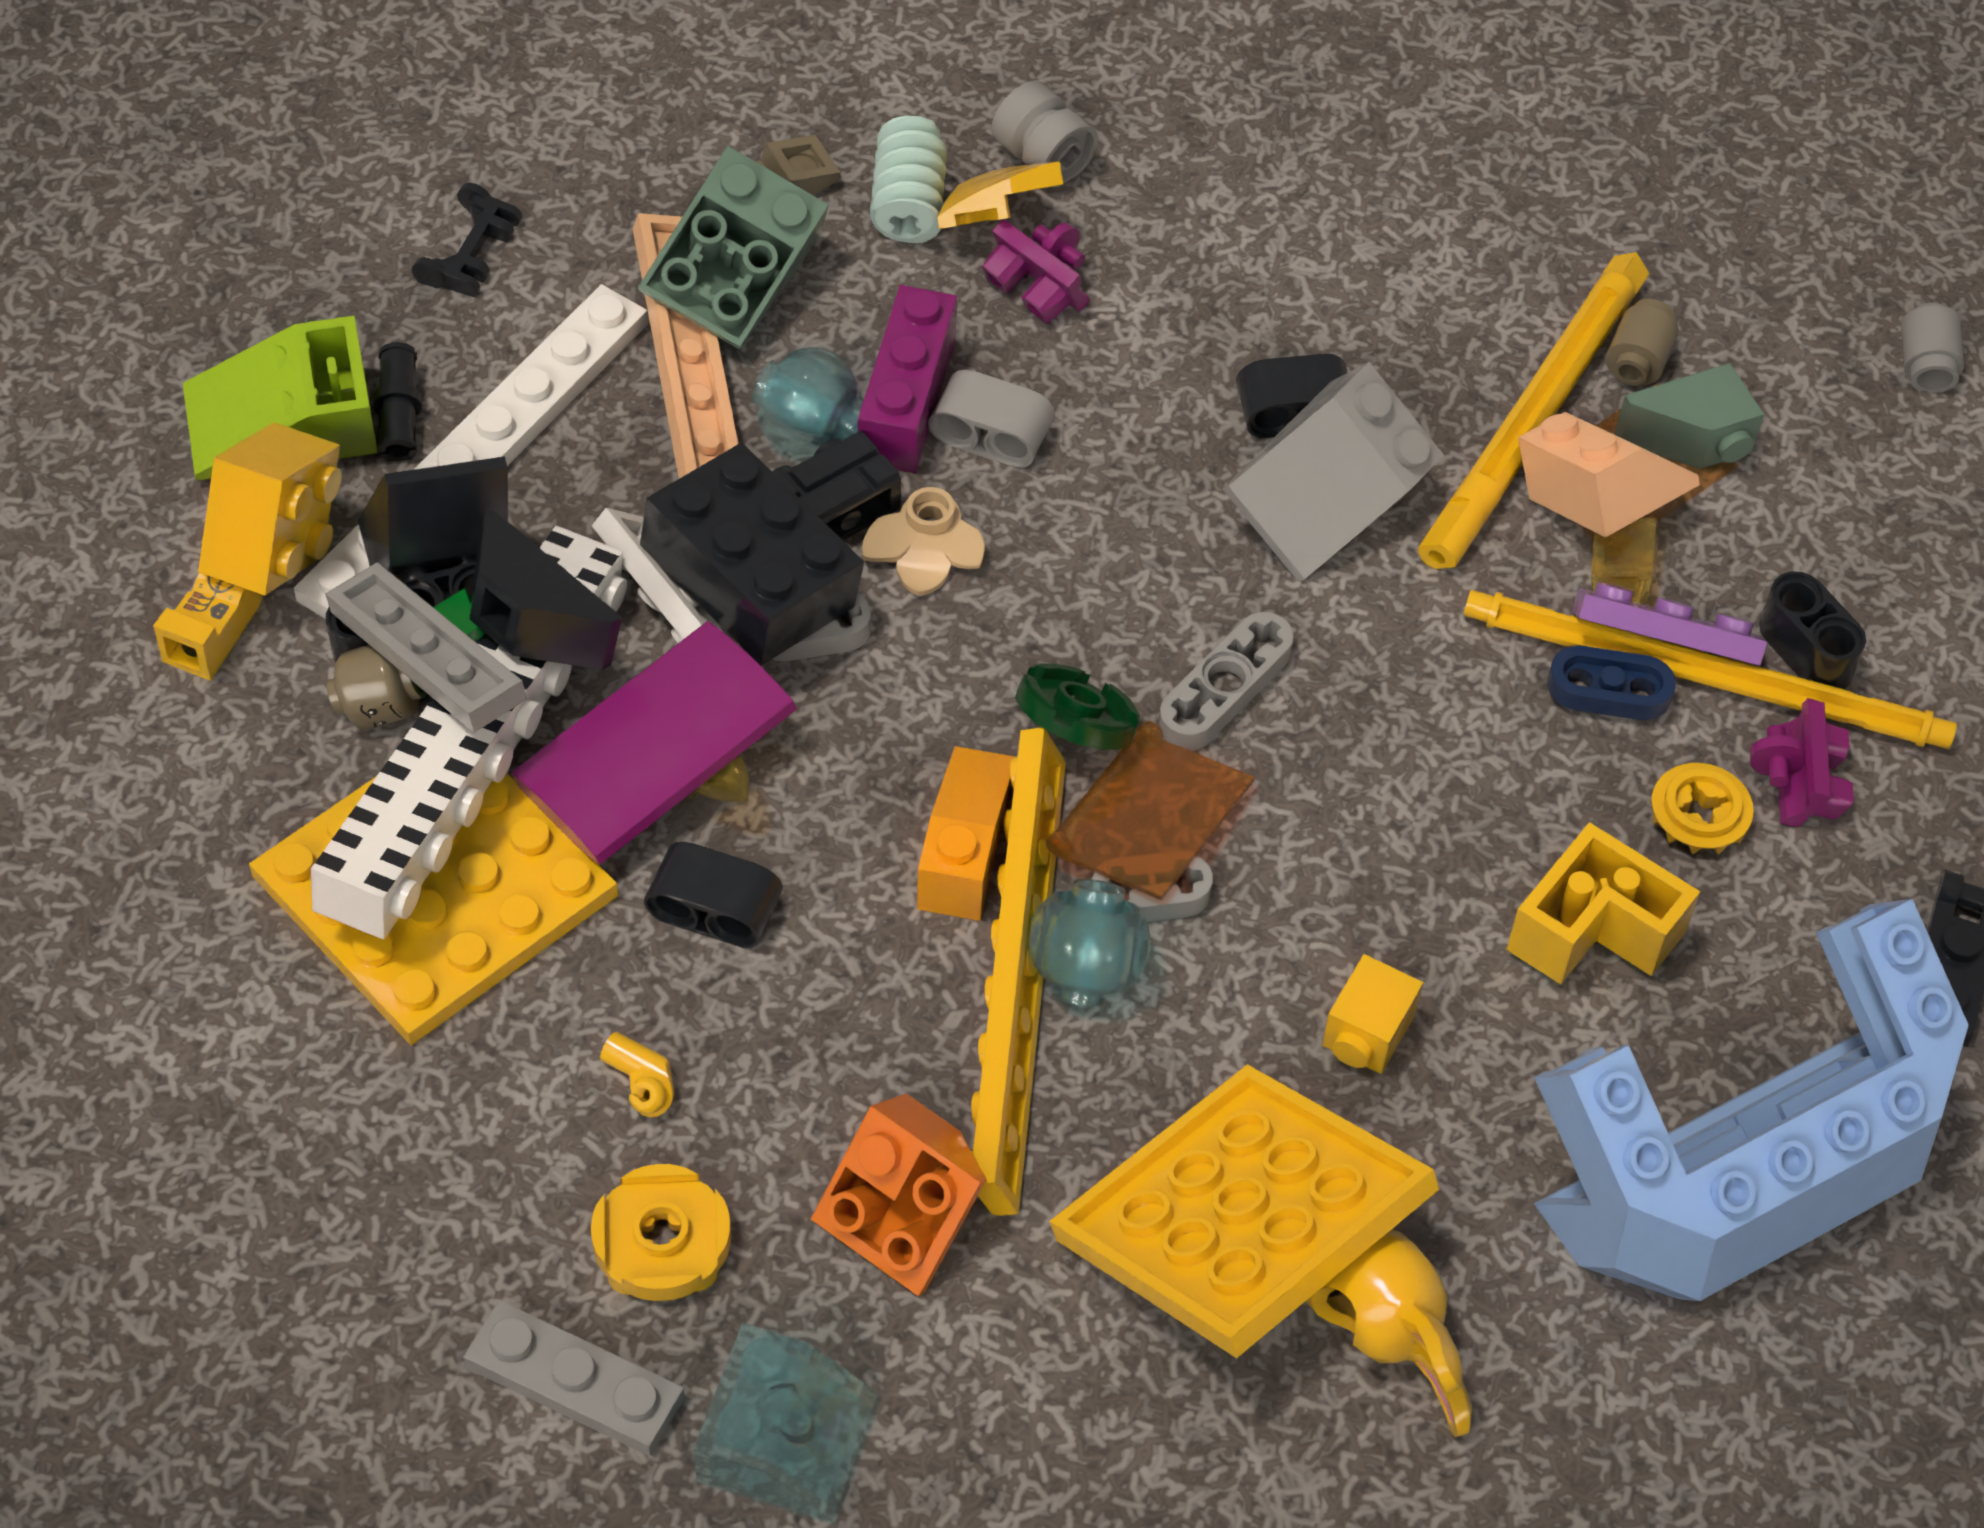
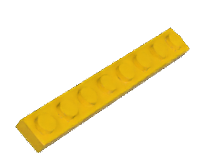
(1015, 988)

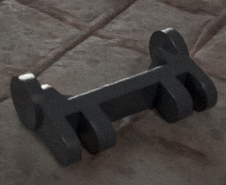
(464, 271)

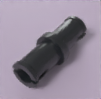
(397, 402)

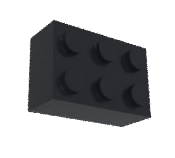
(751, 553)

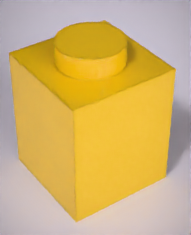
(1371, 1014)

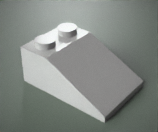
(1333, 470)

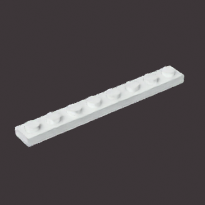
(509, 414)

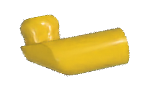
(647, 1070)

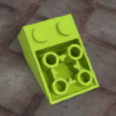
(297, 378)

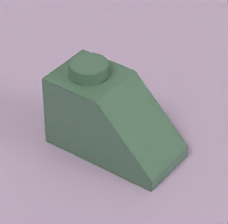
(1694, 418)

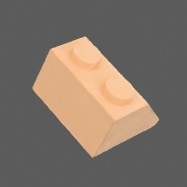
(1597, 474)

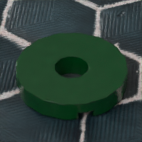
(1074, 710)

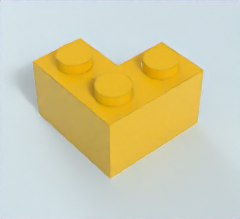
(1604, 896)

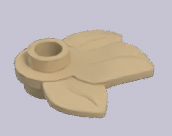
(924, 548)

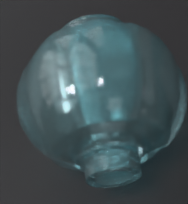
(807, 400)
(1089, 941)

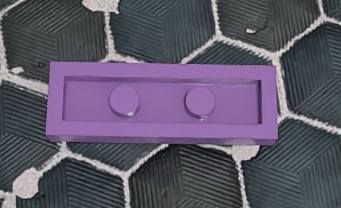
(1670, 622)

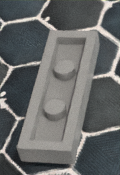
(574, 1377)

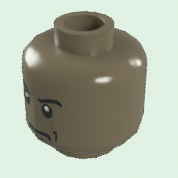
(371, 690)

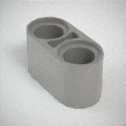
(991, 418)

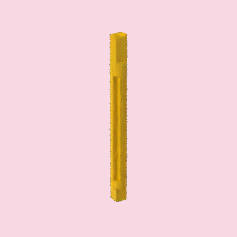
(1541, 399)

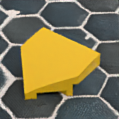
(986, 195)

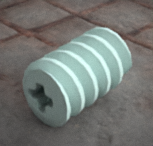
(908, 179)

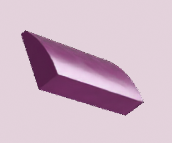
(653, 742)

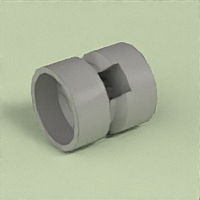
(1041, 129)

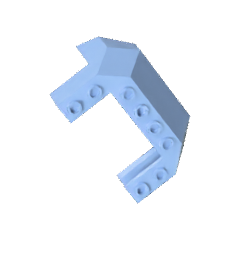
(1779, 1160)

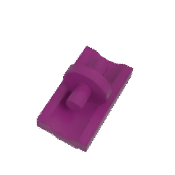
(1055, 282)
(1799, 761)

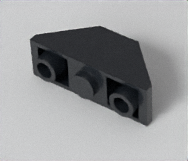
(536, 604)

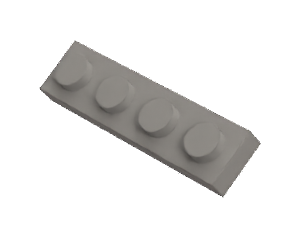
(426, 647)

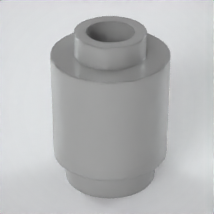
(1932, 347)

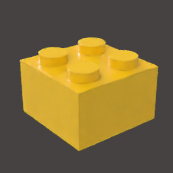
(269, 508)

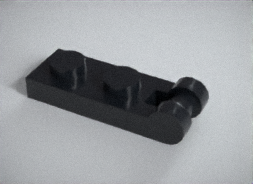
(1960, 942)

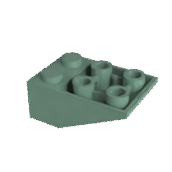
(735, 248)

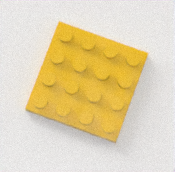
(488, 911)
(1244, 1208)

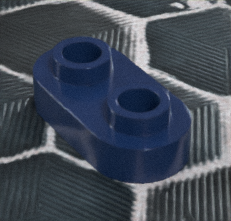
(1610, 682)

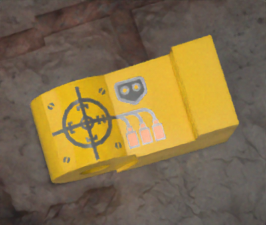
(205, 620)

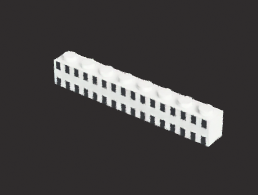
(440, 775)

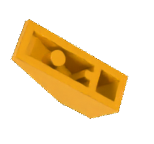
(964, 834)

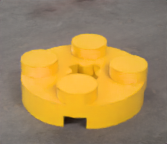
(665, 1270)

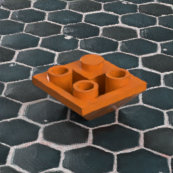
(902, 1191)

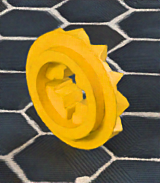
(1713, 789)

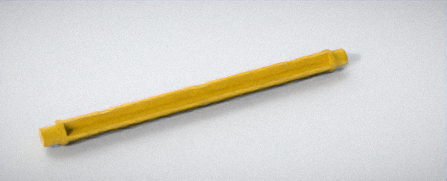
(1714, 670)

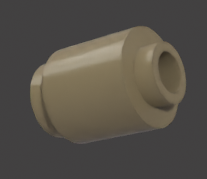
(1643, 343)

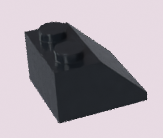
(432, 516)

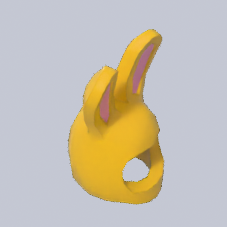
(1397, 1315)

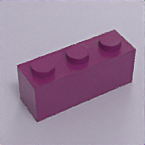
(909, 374)

